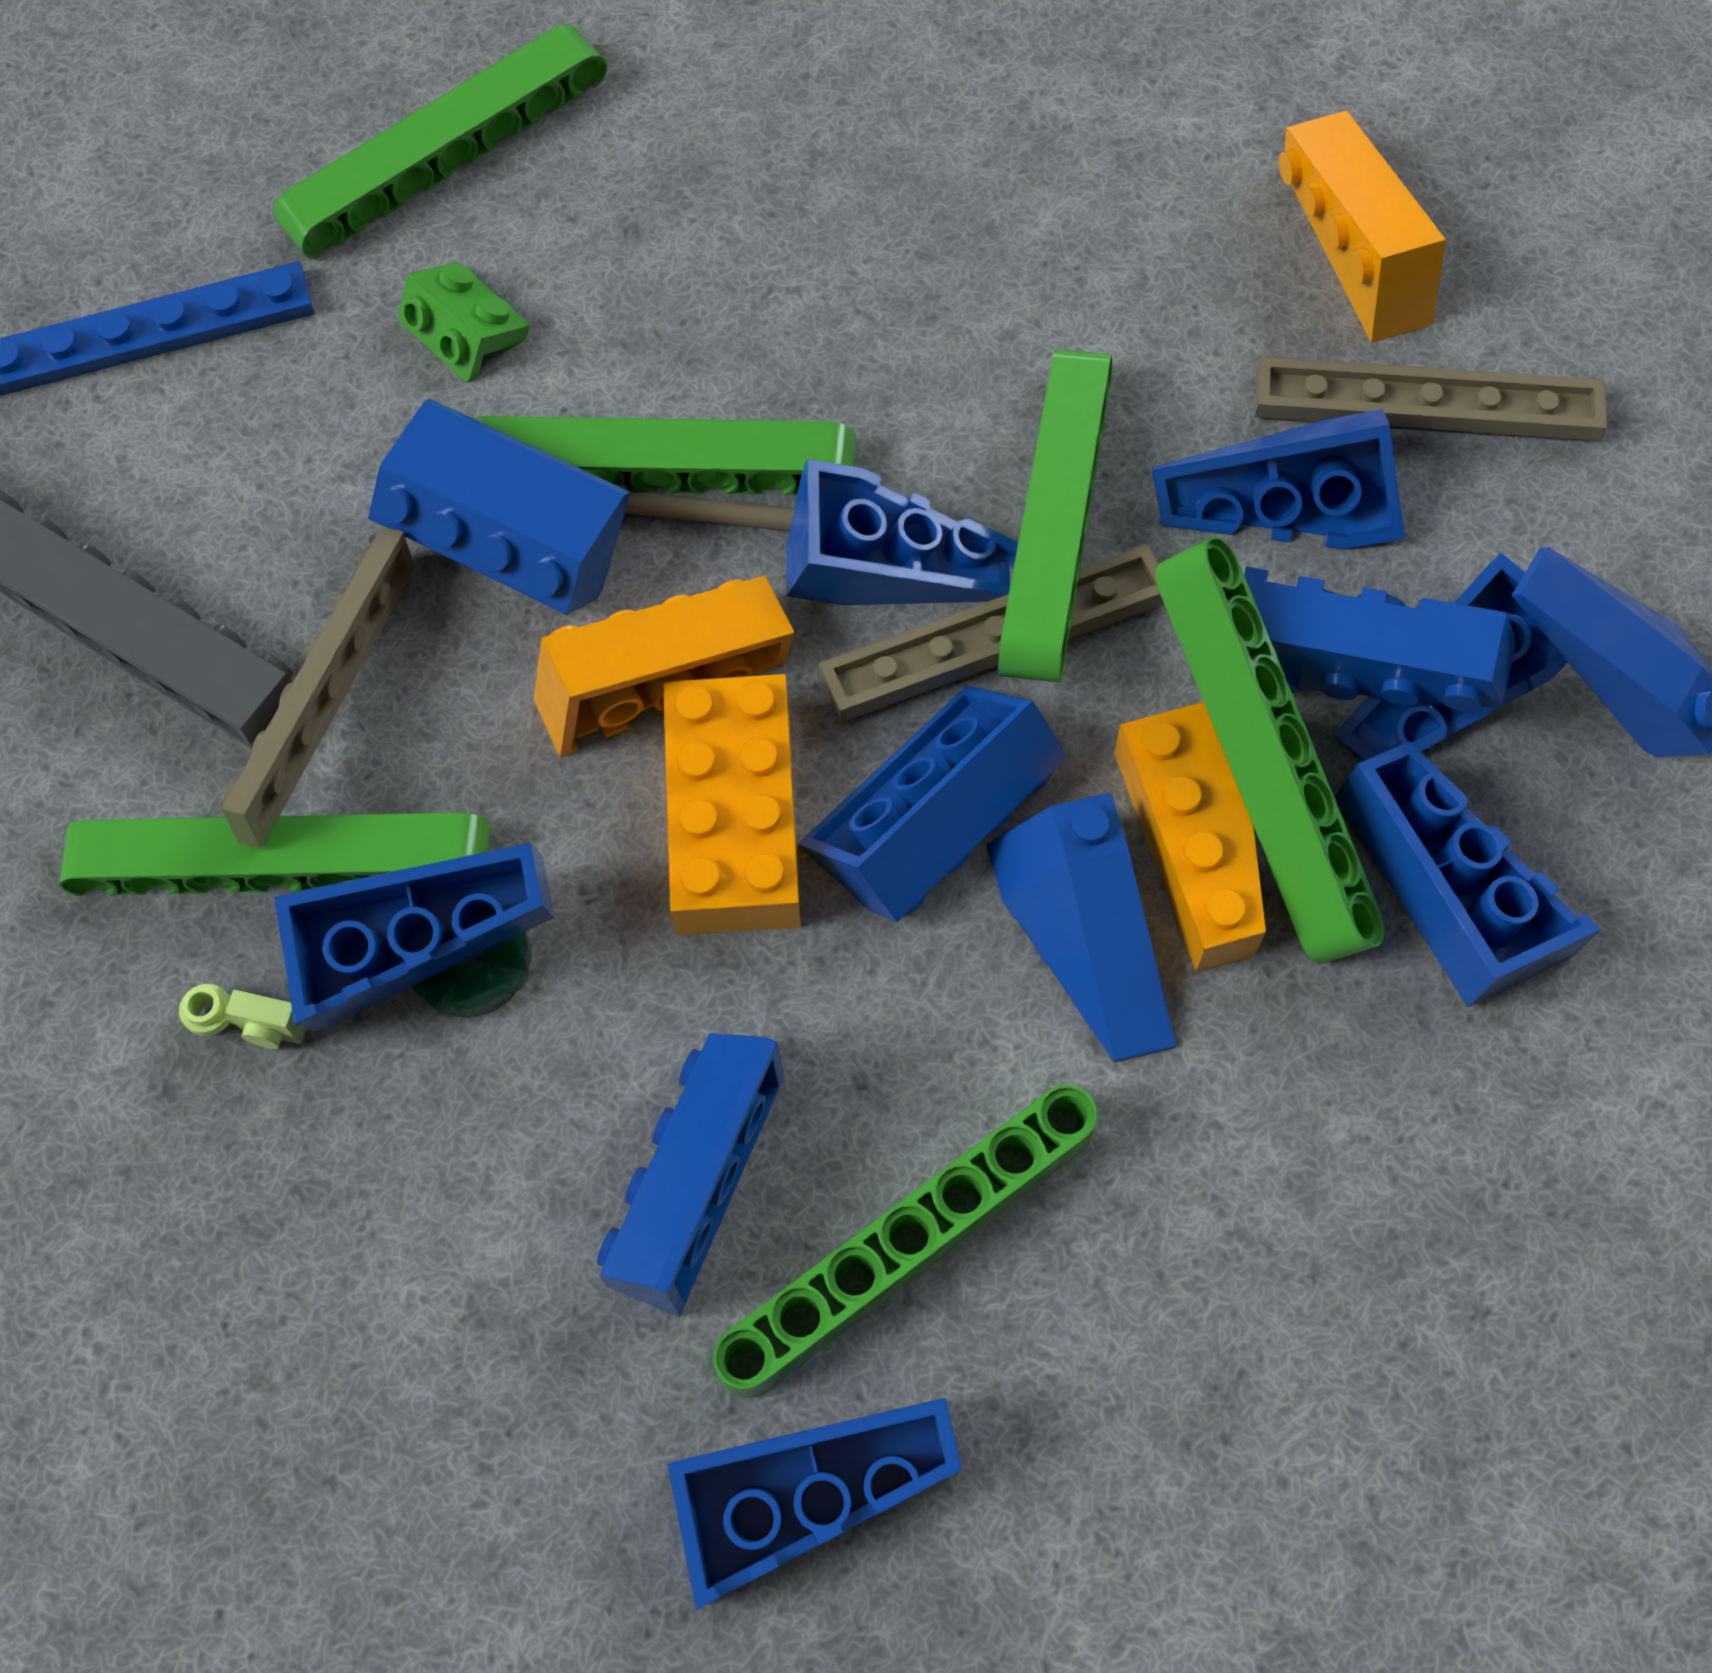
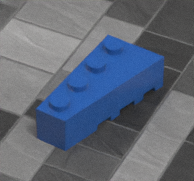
(1383, 646)
(1457, 877)
(397, 928)
(802, 1490)

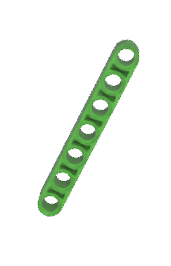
(437, 139)
(686, 452)
(1055, 518)
(1269, 752)
(298, 852)
(894, 1270)

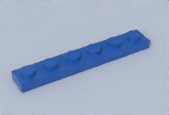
(153, 327)

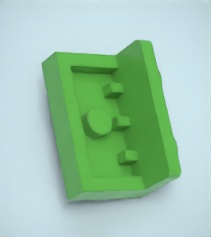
(458, 317)

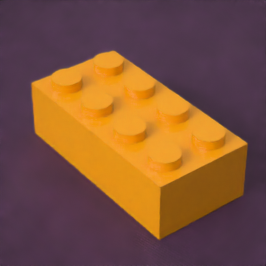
(730, 805)

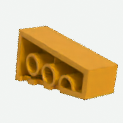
(1366, 223)
(618, 665)
(1195, 832)

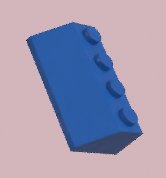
(500, 507)
(935, 800)
(693, 1170)

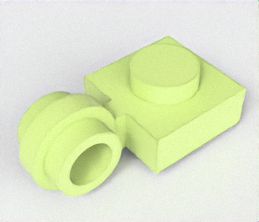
(260, 1018)

